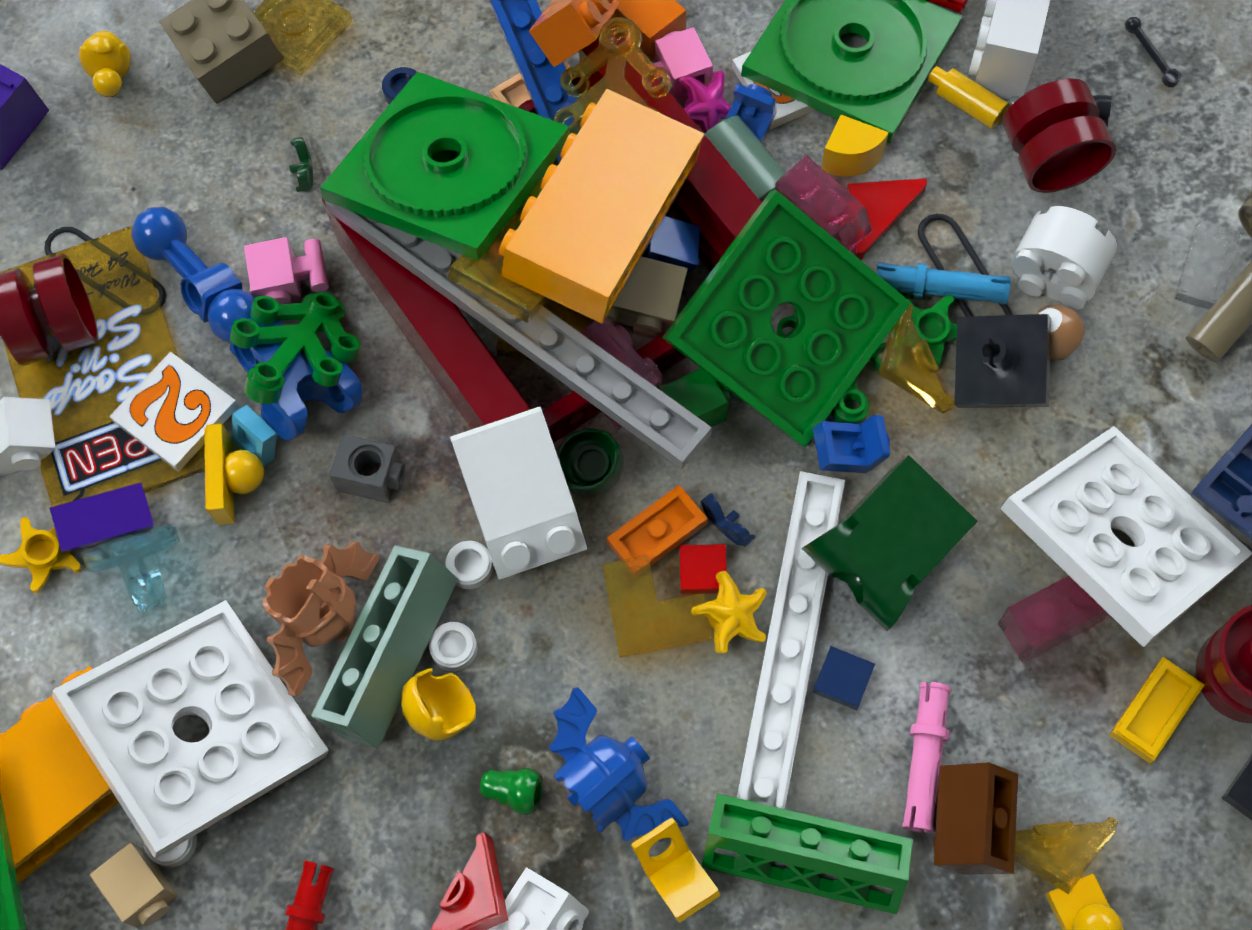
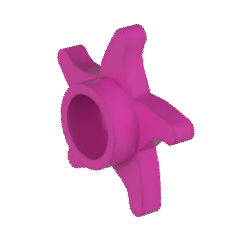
(706, 102)

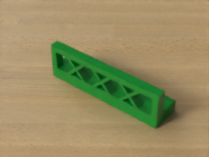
(808, 848)

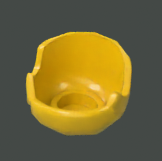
(437, 705)

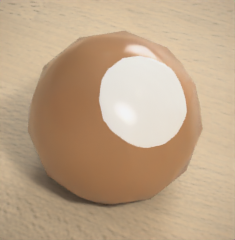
(1066, 330)

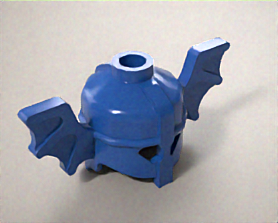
(606, 773)

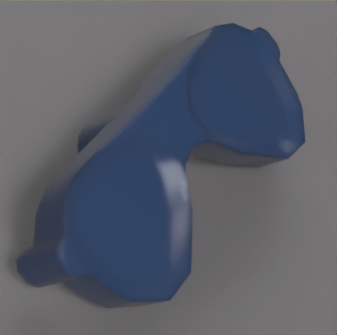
(733, 531)

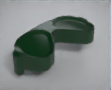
(304, 168)

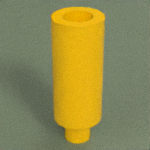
(969, 96)

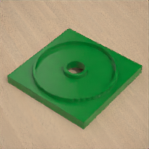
(869, 83)
(455, 201)
(839, 307)

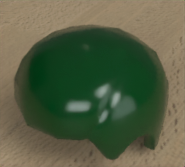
(591, 461)

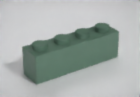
(385, 646)

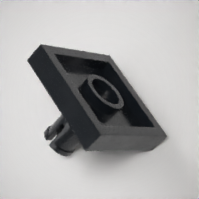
(1003, 361)

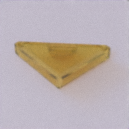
(912, 366)
(1062, 850)

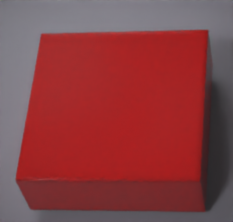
(699, 567)

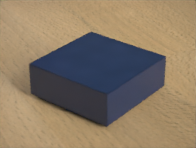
(843, 678)

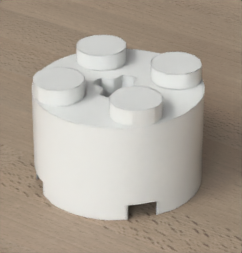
(1063, 256)

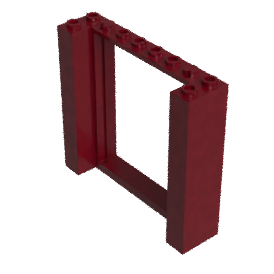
(453, 350)

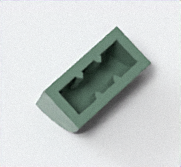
(746, 155)

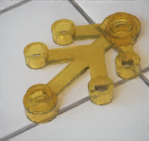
(615, 58)

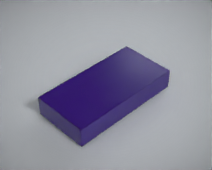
(101, 517)

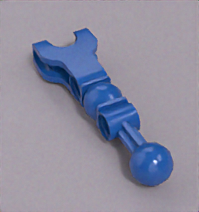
(219, 299)

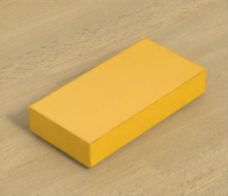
(1156, 710)

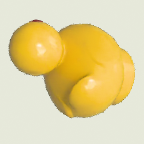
(105, 61)

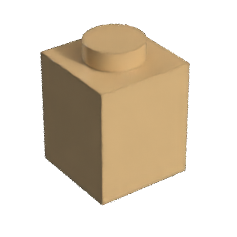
(134, 886)

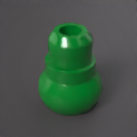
(515, 789)

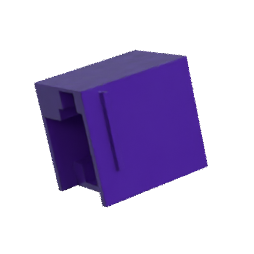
(19, 113)

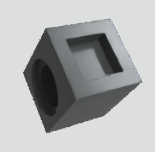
(354, 456)

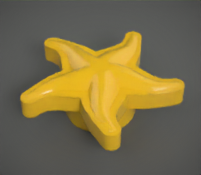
(39, 553)
(732, 613)

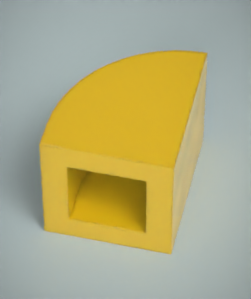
(853, 148)

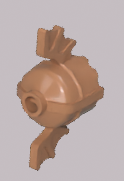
(313, 607)

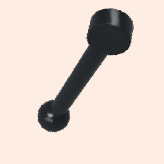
(1171, 76)

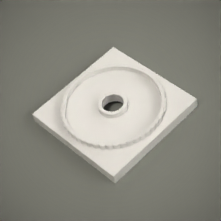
(1114, 485)
(203, 670)

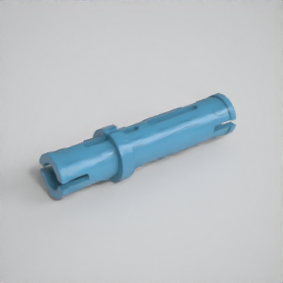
(941, 283)

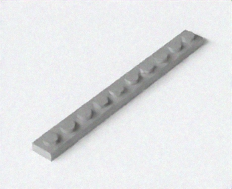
(551, 345)

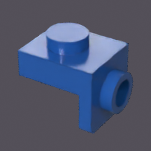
(755, 108)
(852, 446)

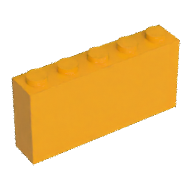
(600, 205)
(47, 785)

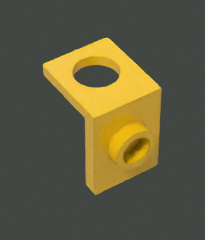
(675, 872)

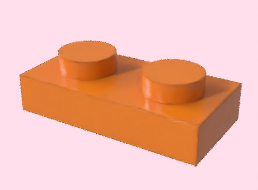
(658, 527)

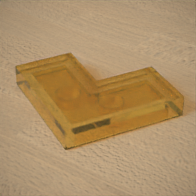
(643, 622)

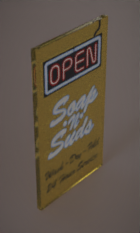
(94, 380)

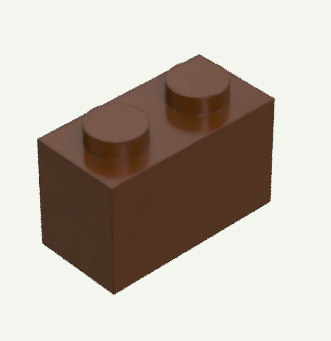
(976, 819)

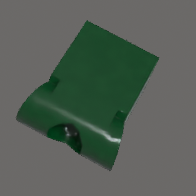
(892, 540)

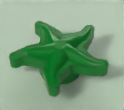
(935, 326)

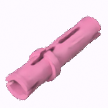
(929, 737)

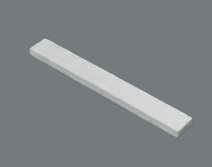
(789, 646)

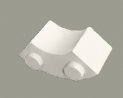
(24, 433)

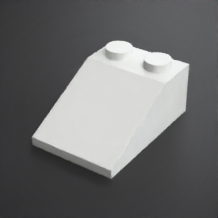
(519, 492)

